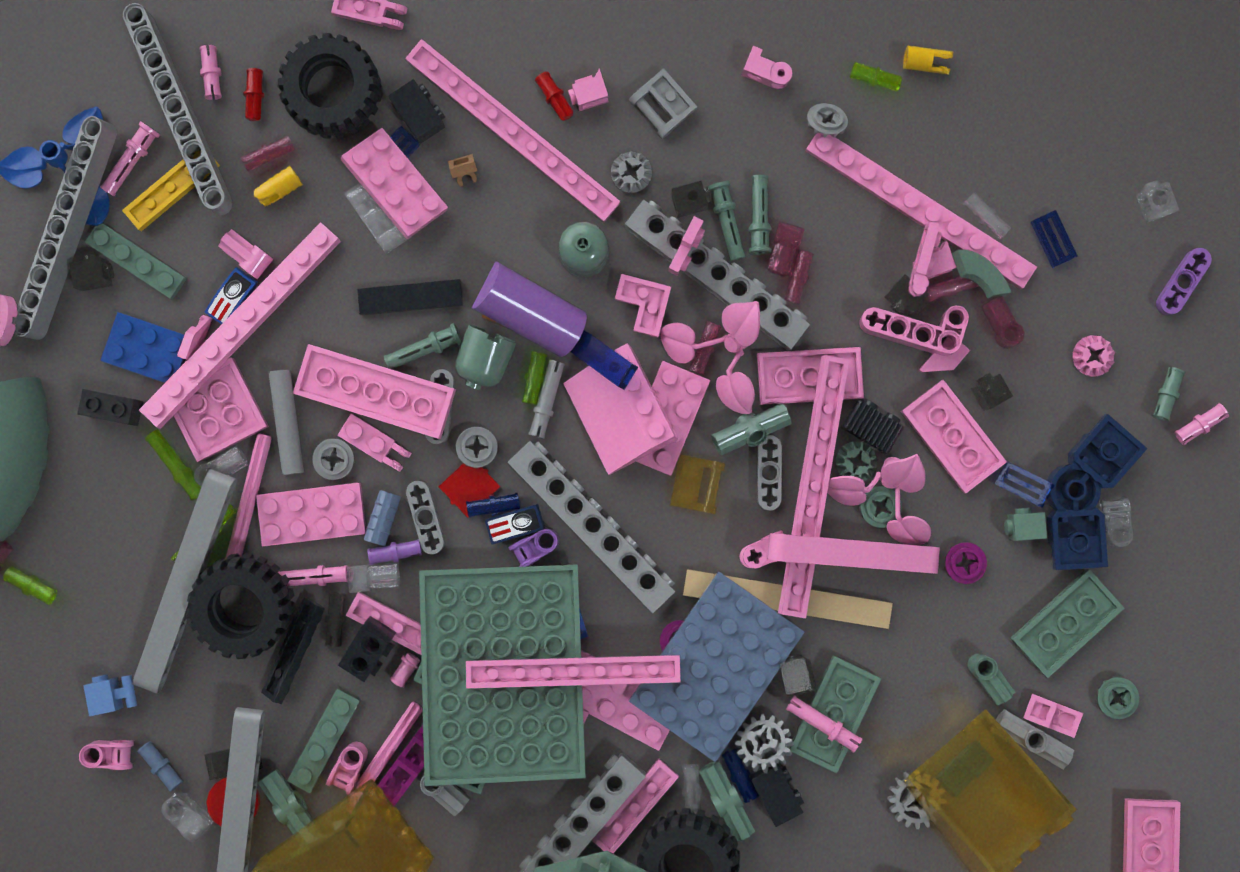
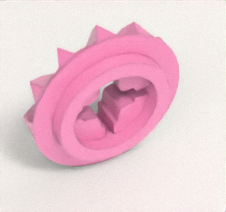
(1081, 356)

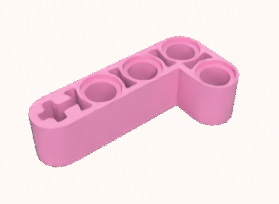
(911, 326)

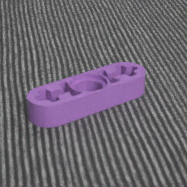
(1179, 301)

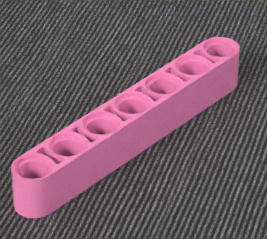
(853, 553)

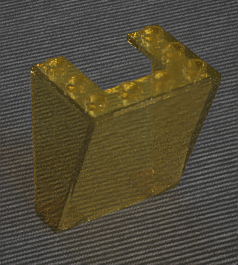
(988, 797)
(352, 836)

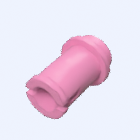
(405, 669)

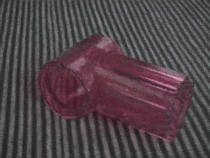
(786, 242)
(1001, 319)

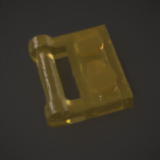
(688, 483)

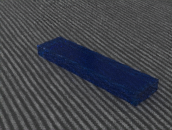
(604, 360)

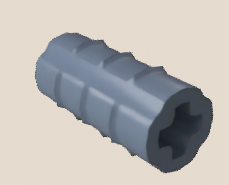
(382, 518)

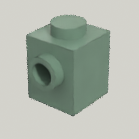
(1025, 525)

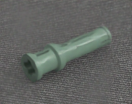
(724, 208)
(760, 227)
(437, 345)

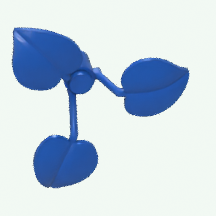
(25, 165)

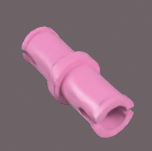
(210, 72)
(1201, 424)

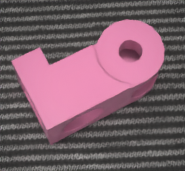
(766, 71)

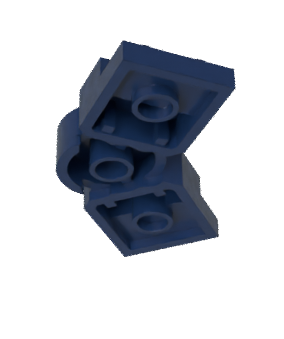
(1075, 524)

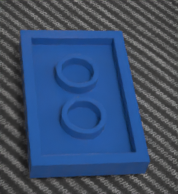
(143, 348)

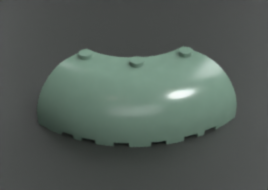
(21, 448)

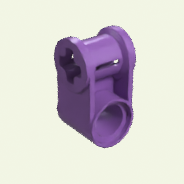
(533, 548)

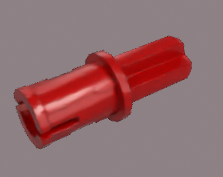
(253, 94)
(554, 96)

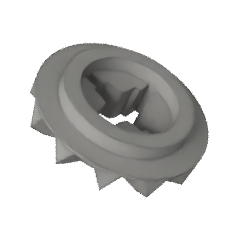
(825, 112)
(628, 183)
(485, 439)
(326, 449)

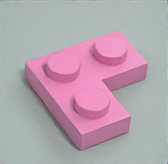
(691, 239)
(650, 298)

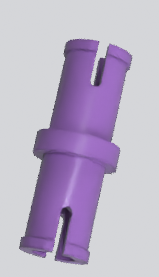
(394, 552)

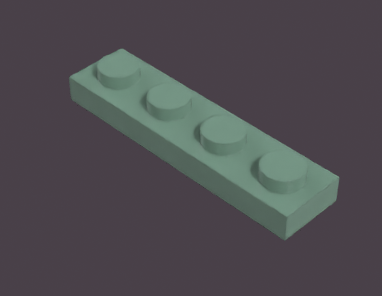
(136, 260)
(324, 740)

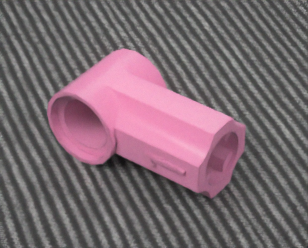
(250, 257)

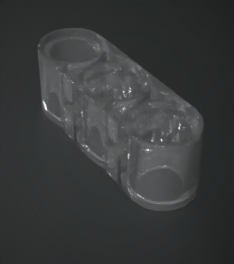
(375, 219)

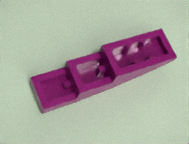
(404, 769)

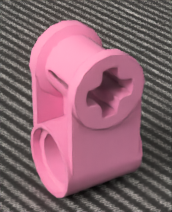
(761, 548)
(113, 754)
(347, 772)

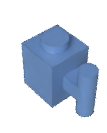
(106, 696)

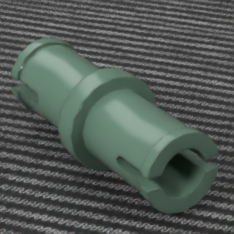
(1168, 394)

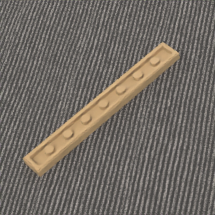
(820, 604)

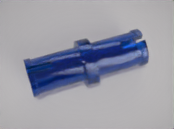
(493, 505)
(740, 775)

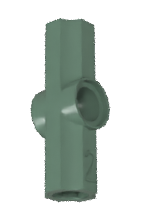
(751, 429)
(727, 800)
(286, 804)

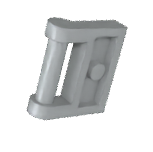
(669, 97)

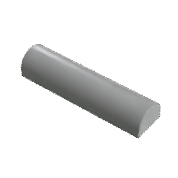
(286, 422)

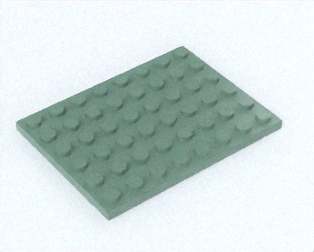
(500, 730)

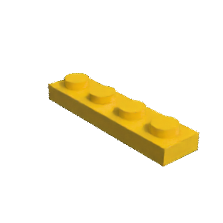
(161, 195)

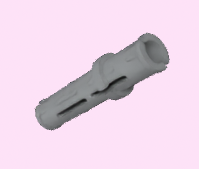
(546, 399)

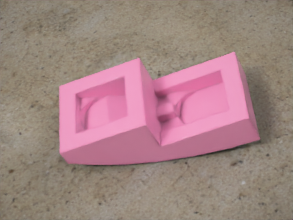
(1053, 715)

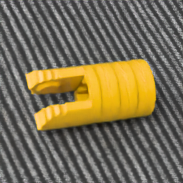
(922, 59)
(277, 186)

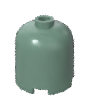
(587, 260)
(483, 358)

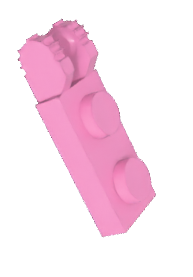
(369, 12)
(924, 261)
(371, 441)

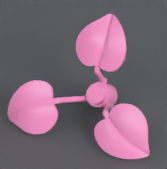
(743, 324)
(896, 473)

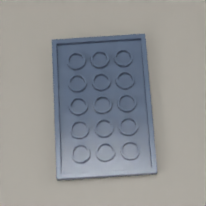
(727, 659)

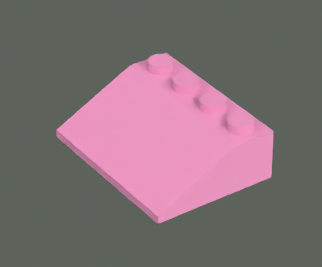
(620, 421)

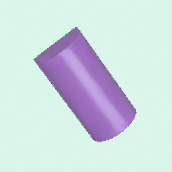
(530, 310)

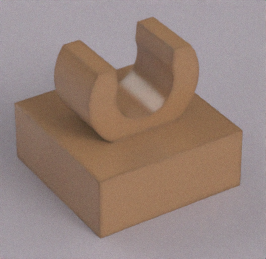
(463, 166)

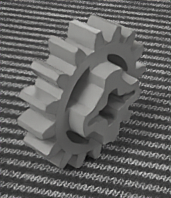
(754, 738)
(906, 804)

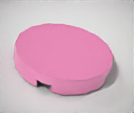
(8, 310)

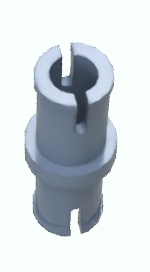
(160, 766)

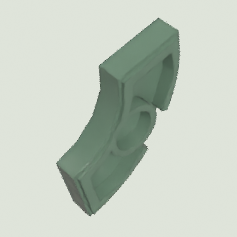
(982, 272)

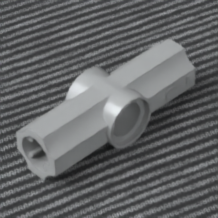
(1046, 747)

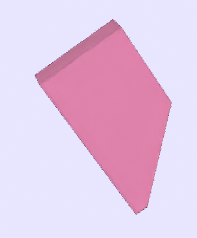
(194, 337)
(945, 363)

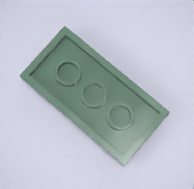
(1067, 623)
(843, 697)

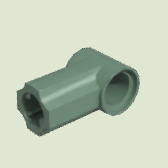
(991, 679)

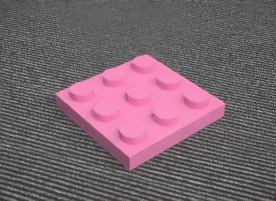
(220, 413)

